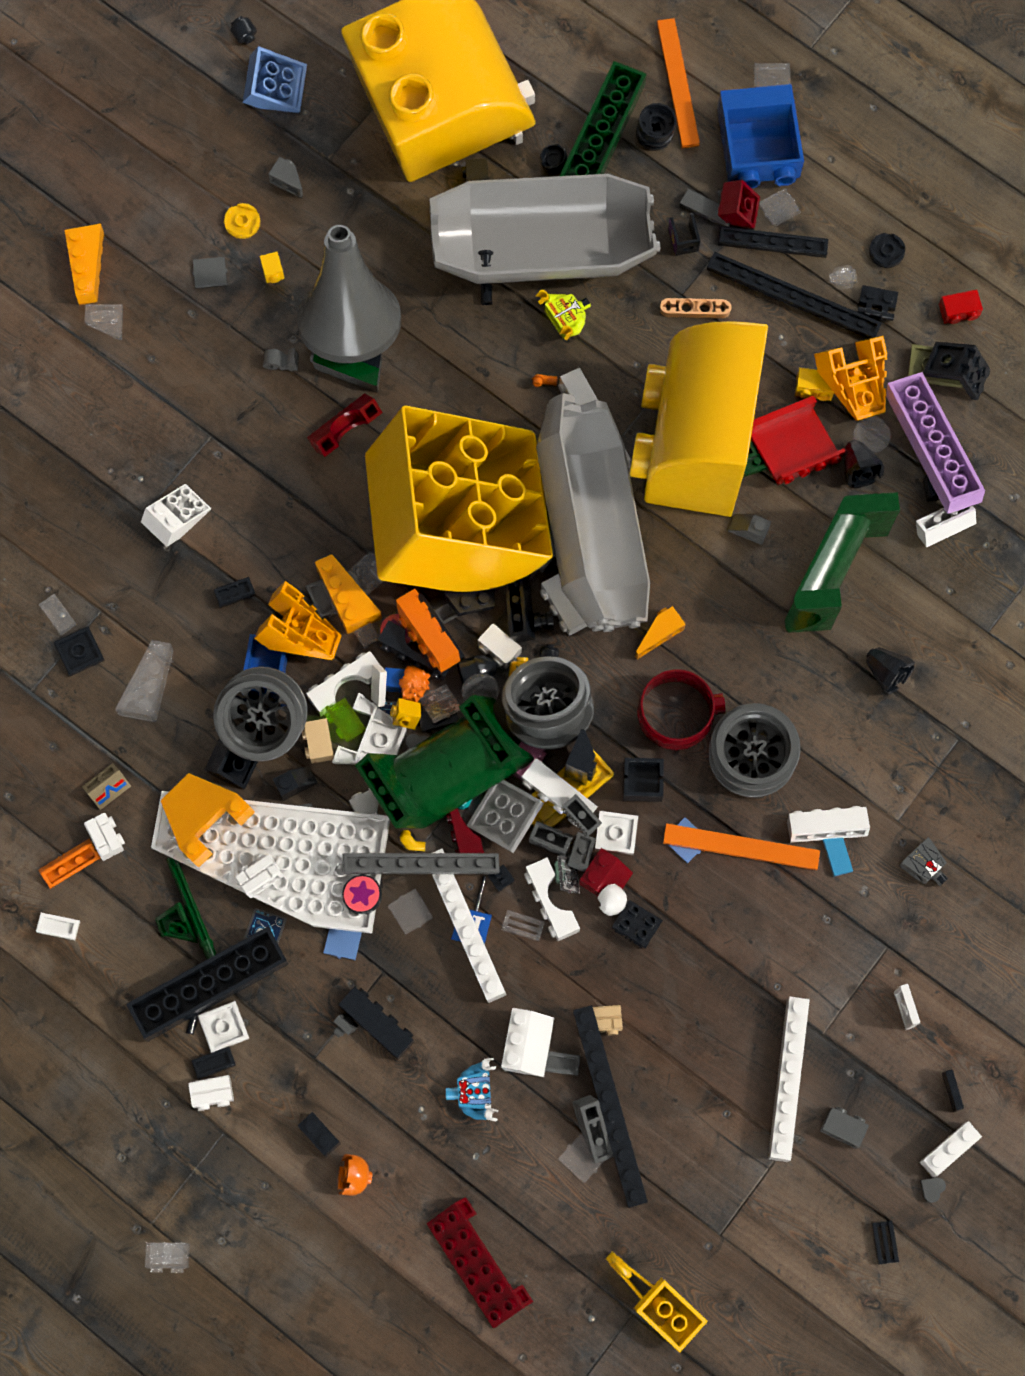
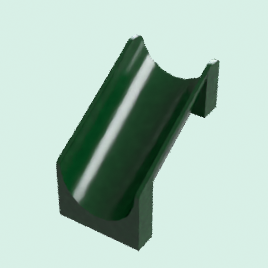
(819, 595)
(444, 768)

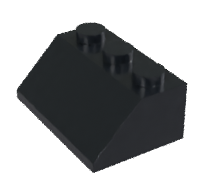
(581, 762)

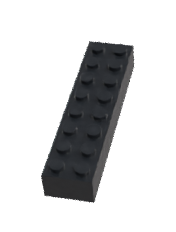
(207, 984)

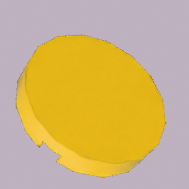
(242, 221)

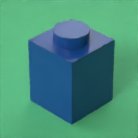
(392, 679)

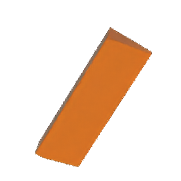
(69, 863)

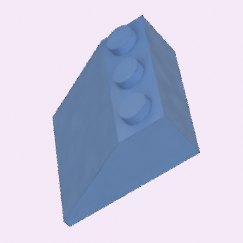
(274, 81)

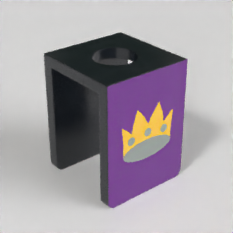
(678, 246)

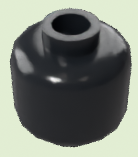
(243, 30)

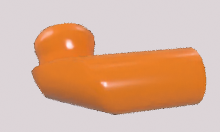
(539, 380)

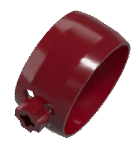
(715, 704)

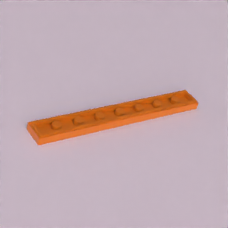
(678, 83)
(741, 847)

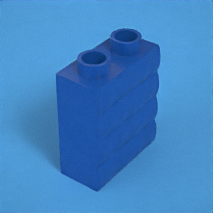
(760, 135)

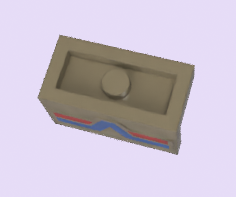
(106, 786)

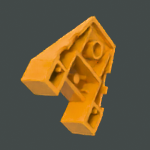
(858, 383)
(300, 629)
(195, 807)

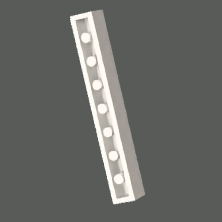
(469, 935)
(788, 1079)

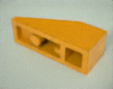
(664, 627)

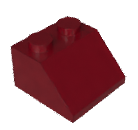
(739, 204)
(604, 871)

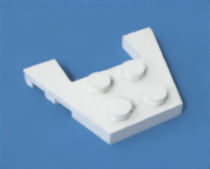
(379, 737)

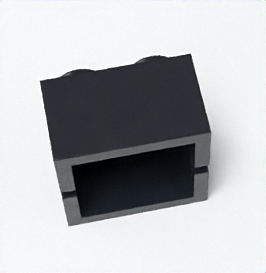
(642, 779)

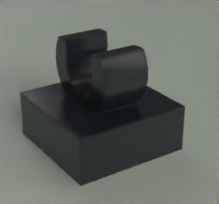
(502, 879)

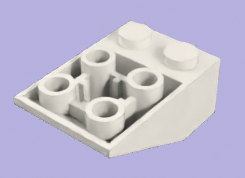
(174, 514)

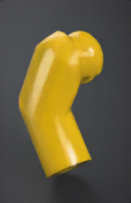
(409, 842)

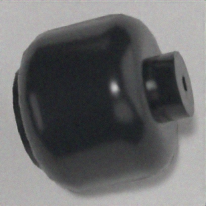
(549, 650)

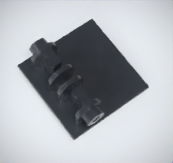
(637, 924)

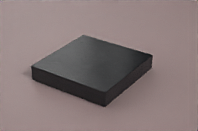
(79, 651)

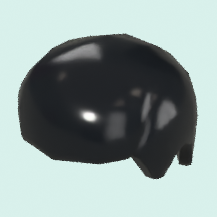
(553, 157)

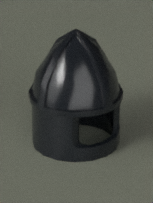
(476, 665)

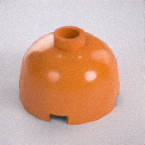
(354, 1175)

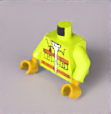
(565, 312)

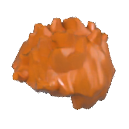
(414, 683)

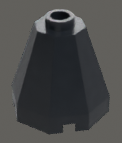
(861, 465)
(889, 668)

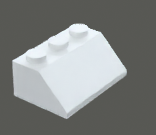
(527, 1042)

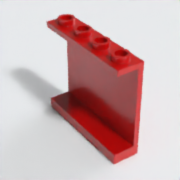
(794, 441)

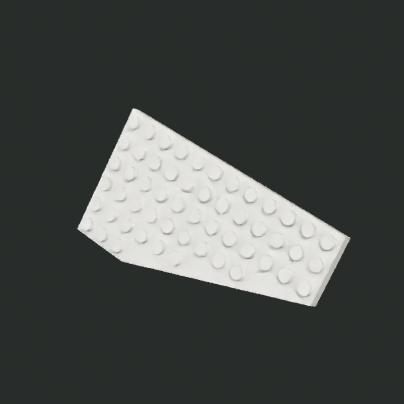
(305, 847)

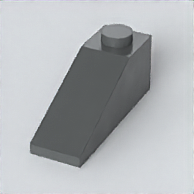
(593, 1128)

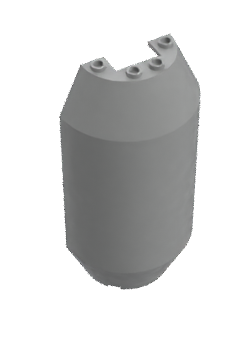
(542, 228)
(593, 514)

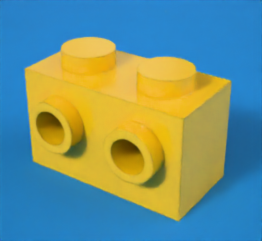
(811, 383)

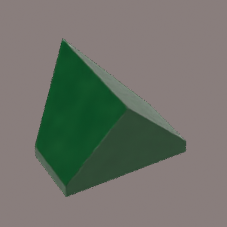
(176, 924)

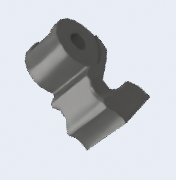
(277, 359)

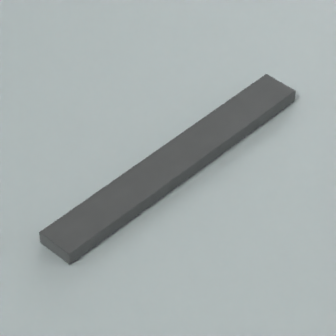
(420, 863)

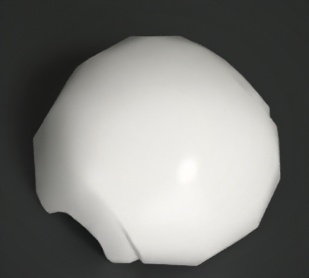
(612, 900)

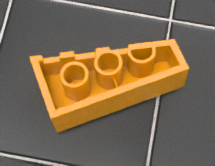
(349, 599)

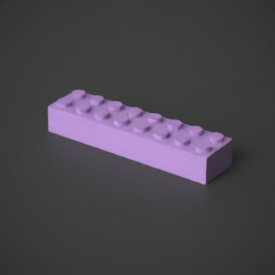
(935, 443)

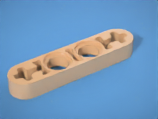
(695, 311)

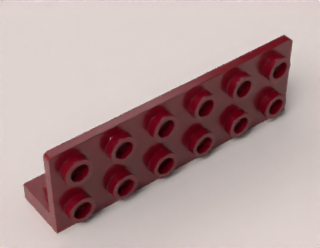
(476, 1264)

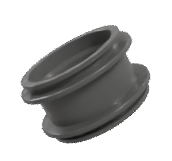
(543, 688)
(768, 722)
(241, 738)

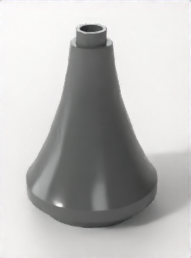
(347, 310)

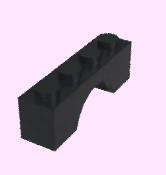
(394, 640)

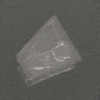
(105, 318)

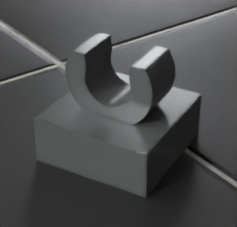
(345, 1025)

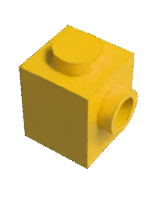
(406, 713)

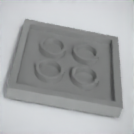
(505, 815)

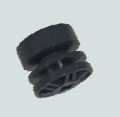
(658, 118)

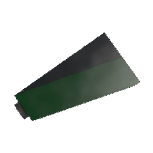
(363, 374)

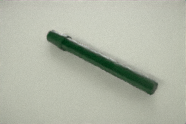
(206, 943)

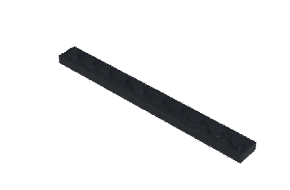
(794, 296)
(610, 1106)

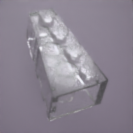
(147, 684)

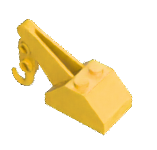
(662, 1307)

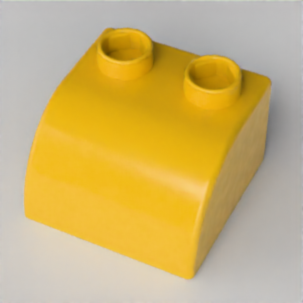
(436, 81)
(703, 417)
(456, 502)

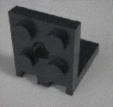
(965, 365)

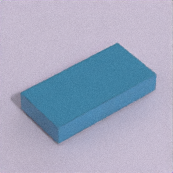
(837, 856)

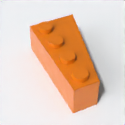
(426, 631)

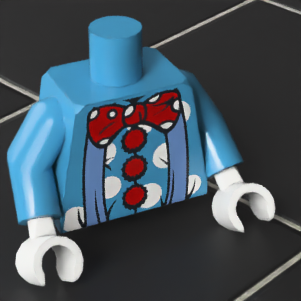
(474, 1091)

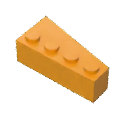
(85, 260)

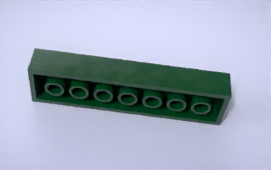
(605, 121)

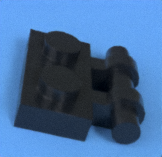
(880, 299)

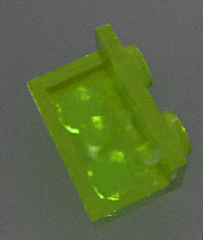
(345, 720)

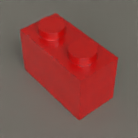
(960, 307)

